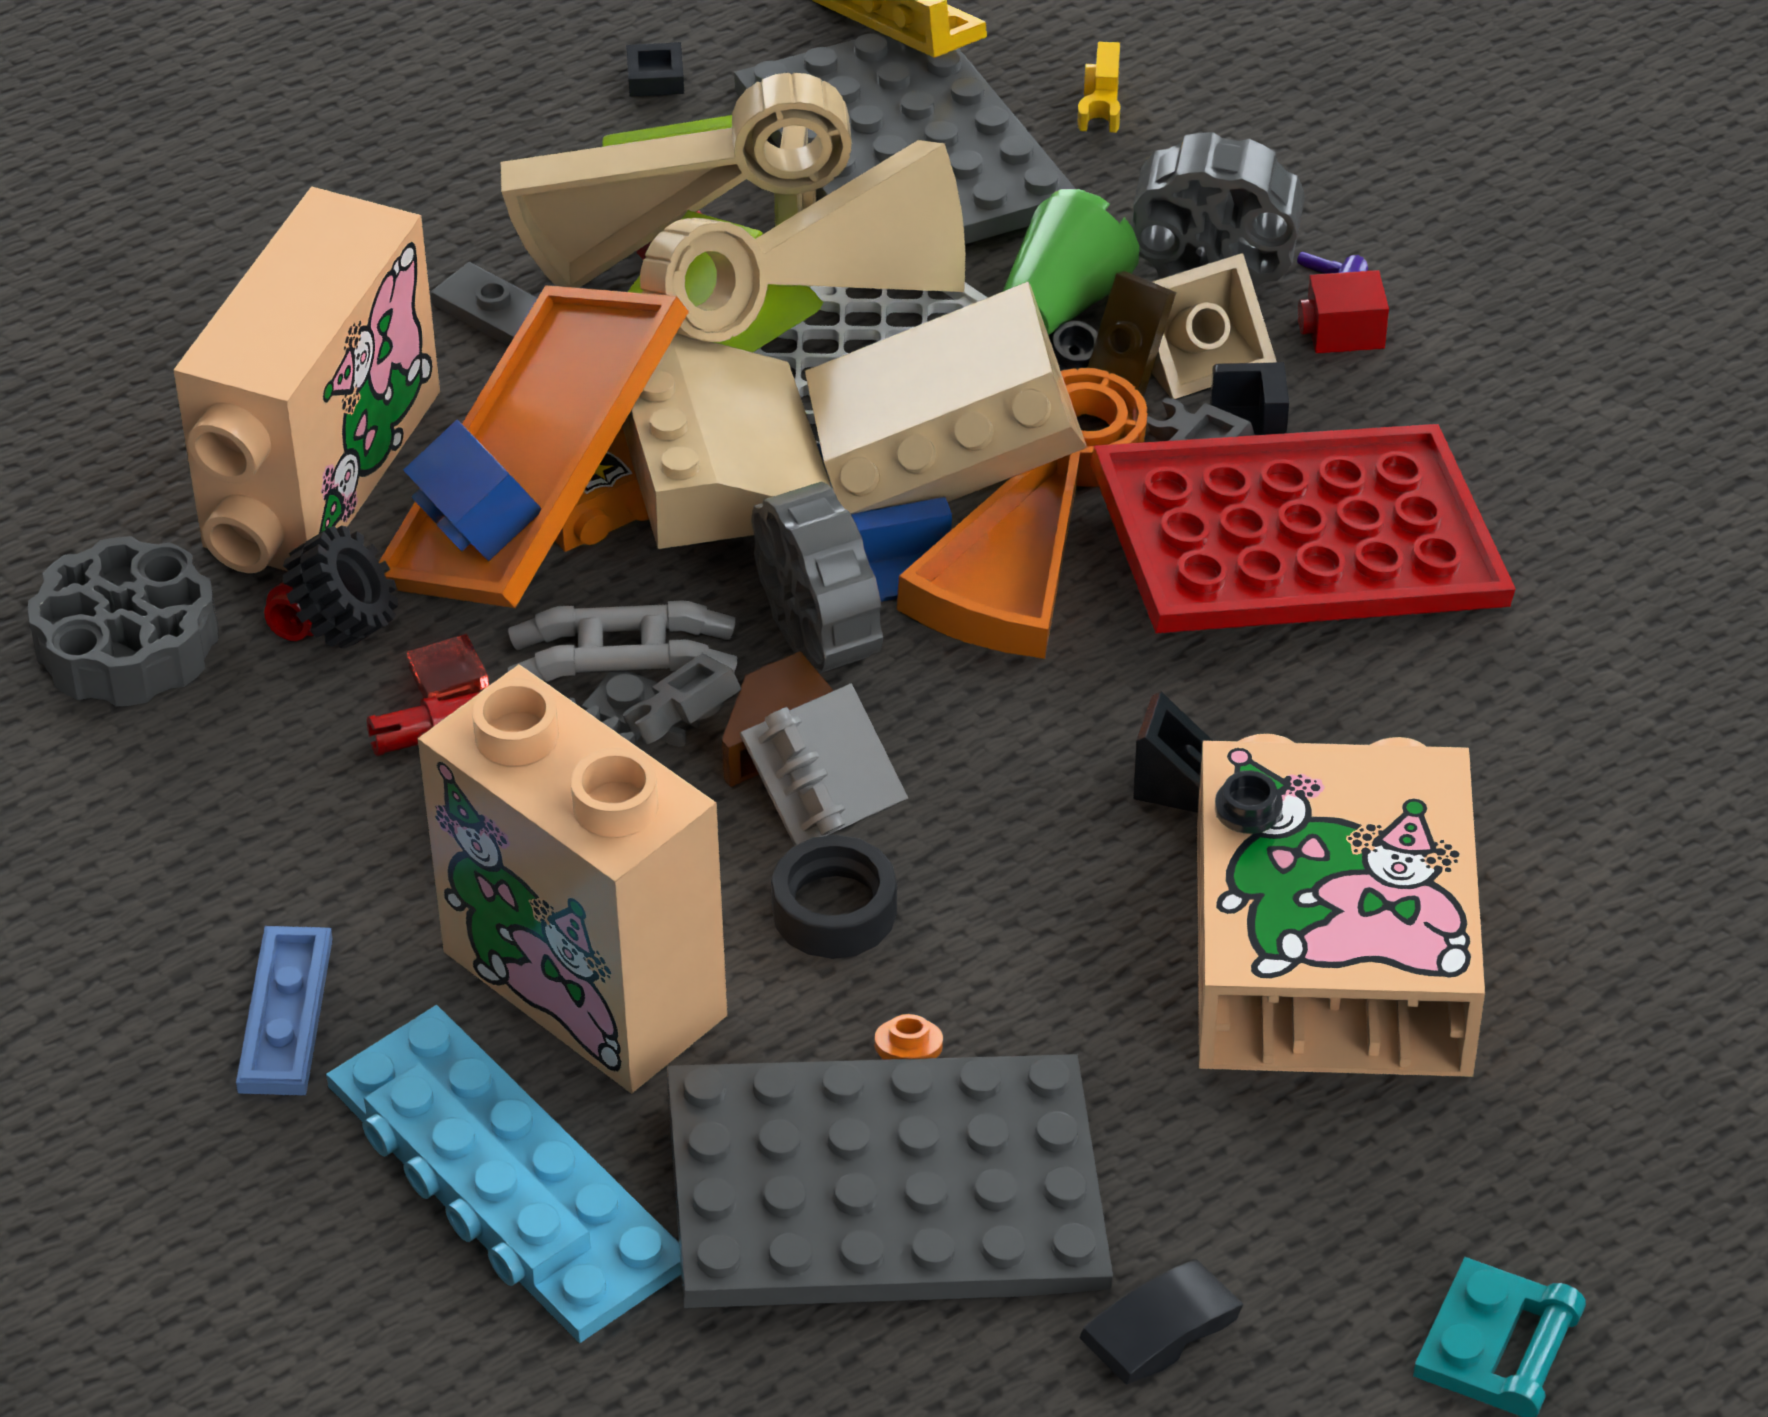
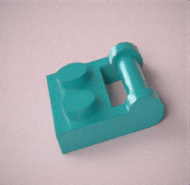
(1477, 1326)

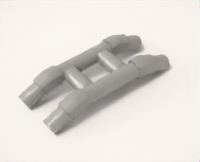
(592, 622)

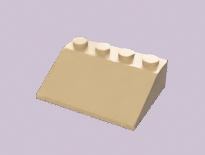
(944, 406)
(716, 440)

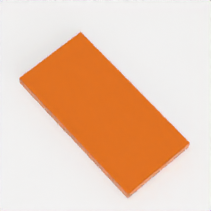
(549, 425)

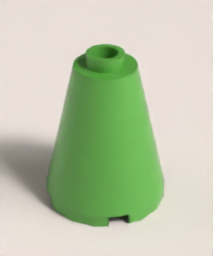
(1072, 255)

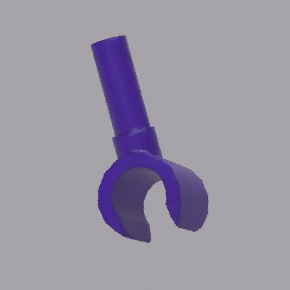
(1351, 264)

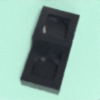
(1156, 1320)

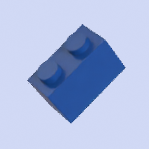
(471, 491)

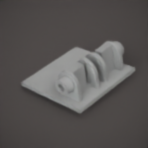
(823, 765)

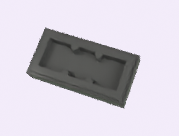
(484, 302)

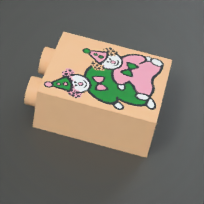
(308, 379)
(576, 876)
(1346, 922)

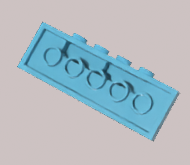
(507, 1173)

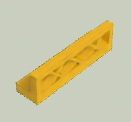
(921, 24)

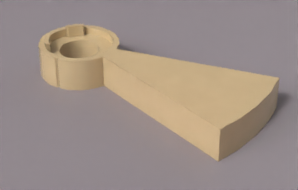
(606, 202)
(877, 231)

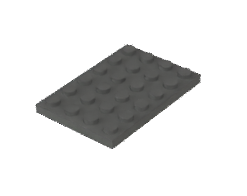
(908, 97)
(884, 1181)

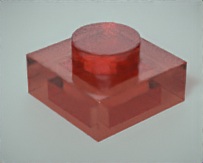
(448, 669)

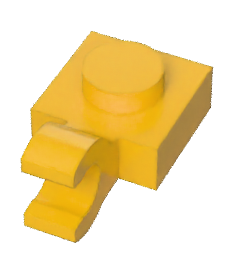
(1101, 88)

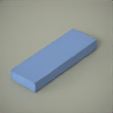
(284, 1011)

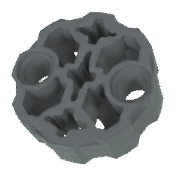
(1216, 202)
(817, 576)
(123, 621)

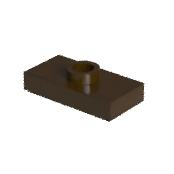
(1132, 329)

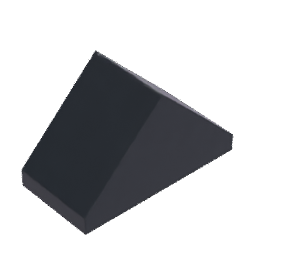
(1168, 756)

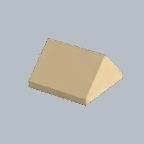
(1210, 324)

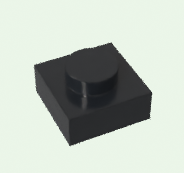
(655, 69)

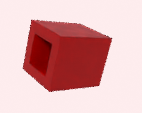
(1345, 312)

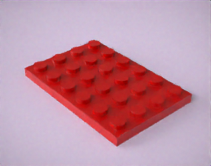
(1299, 528)

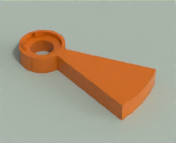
(1002, 564)

